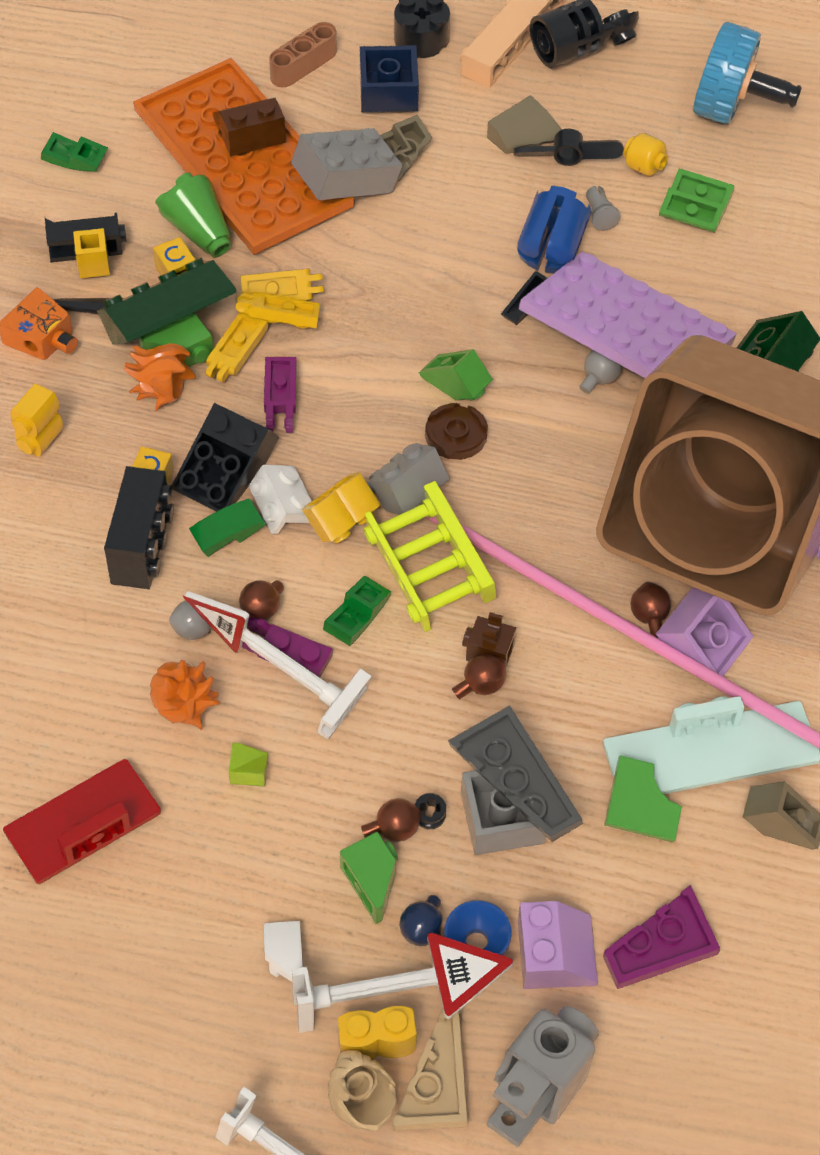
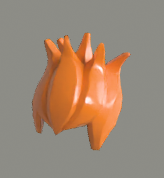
(159, 372)
(182, 692)

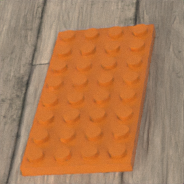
(256, 189)

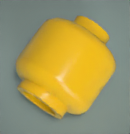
(645, 154)

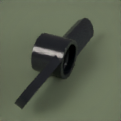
(571, 149)

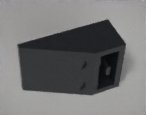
(223, 459)

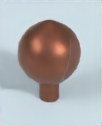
(261, 598)
(651, 605)
(482, 675)
(396, 820)

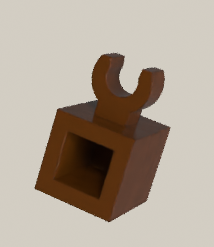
(490, 637)

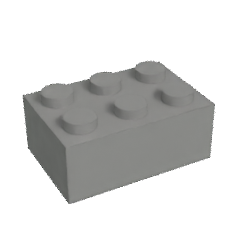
(346, 163)

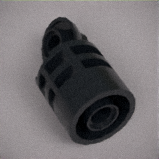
(577, 31)

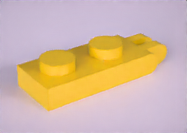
(286, 283)
(279, 309)
(235, 346)

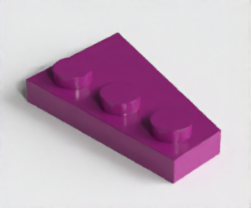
(663, 943)

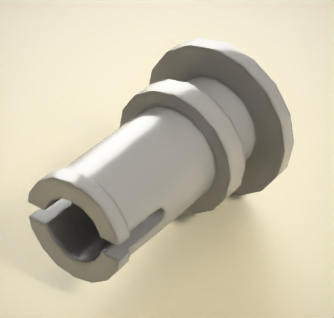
(603, 212)

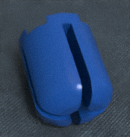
(553, 229)

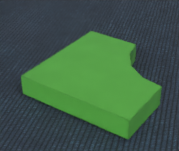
(638, 803)

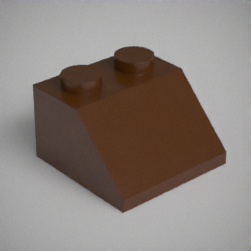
(251, 126)

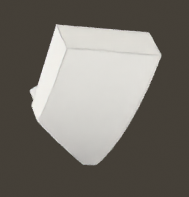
(283, 947)

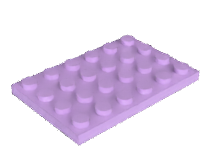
(617, 314)

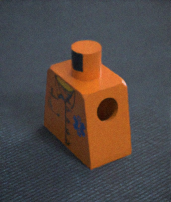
(38, 327)

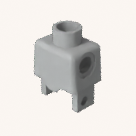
(543, 1071)

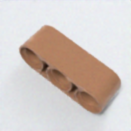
(303, 54)

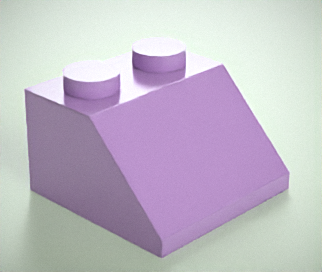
(706, 630)
(555, 946)

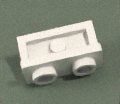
(280, 496)

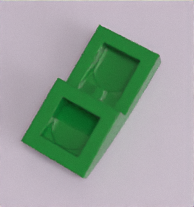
(79, 155)
(230, 523)
(358, 611)

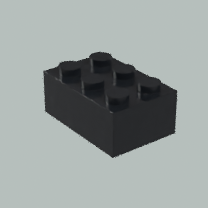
(138, 528)

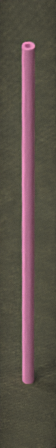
(642, 637)

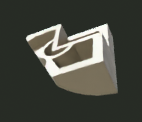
(522, 126)
(407, 141)

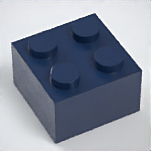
(389, 78)

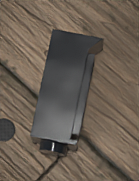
(61, 236)

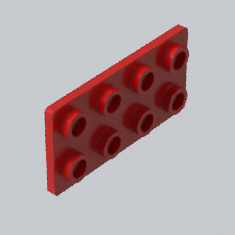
(81, 821)

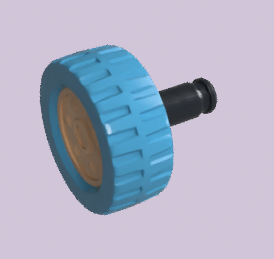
(733, 74)

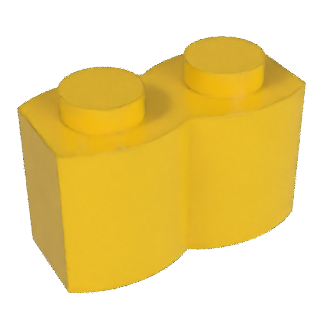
(36, 420)
(341, 508)
(384, 1033)

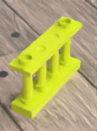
(447, 531)

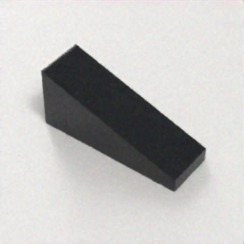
(512, 310)

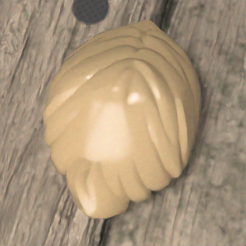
(361, 1091)

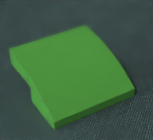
(697, 200)

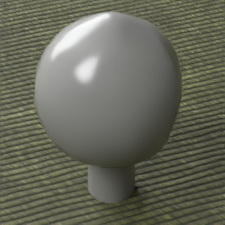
(599, 371)
(188, 622)

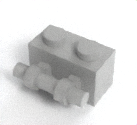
(403, 479)

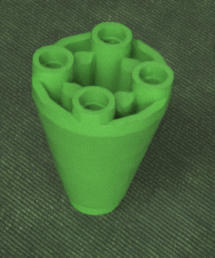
(196, 213)

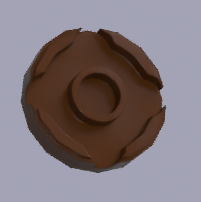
(456, 431)

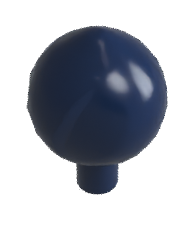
(420, 920)

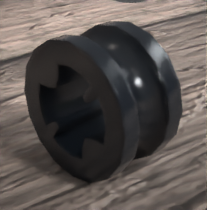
(438, 816)

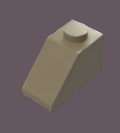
(783, 814)

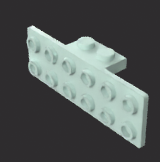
(715, 745)

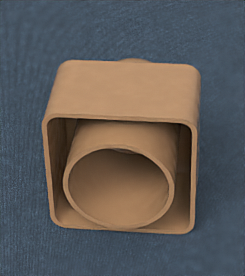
(720, 475)

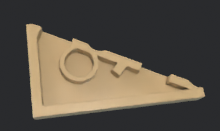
(438, 1087)

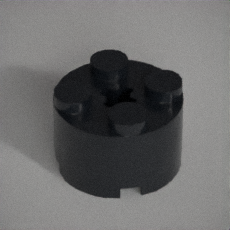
(422, 24)

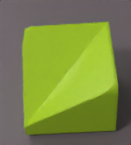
(247, 765)

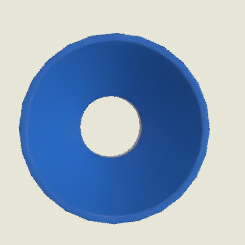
(483, 919)

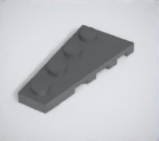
(515, 768)

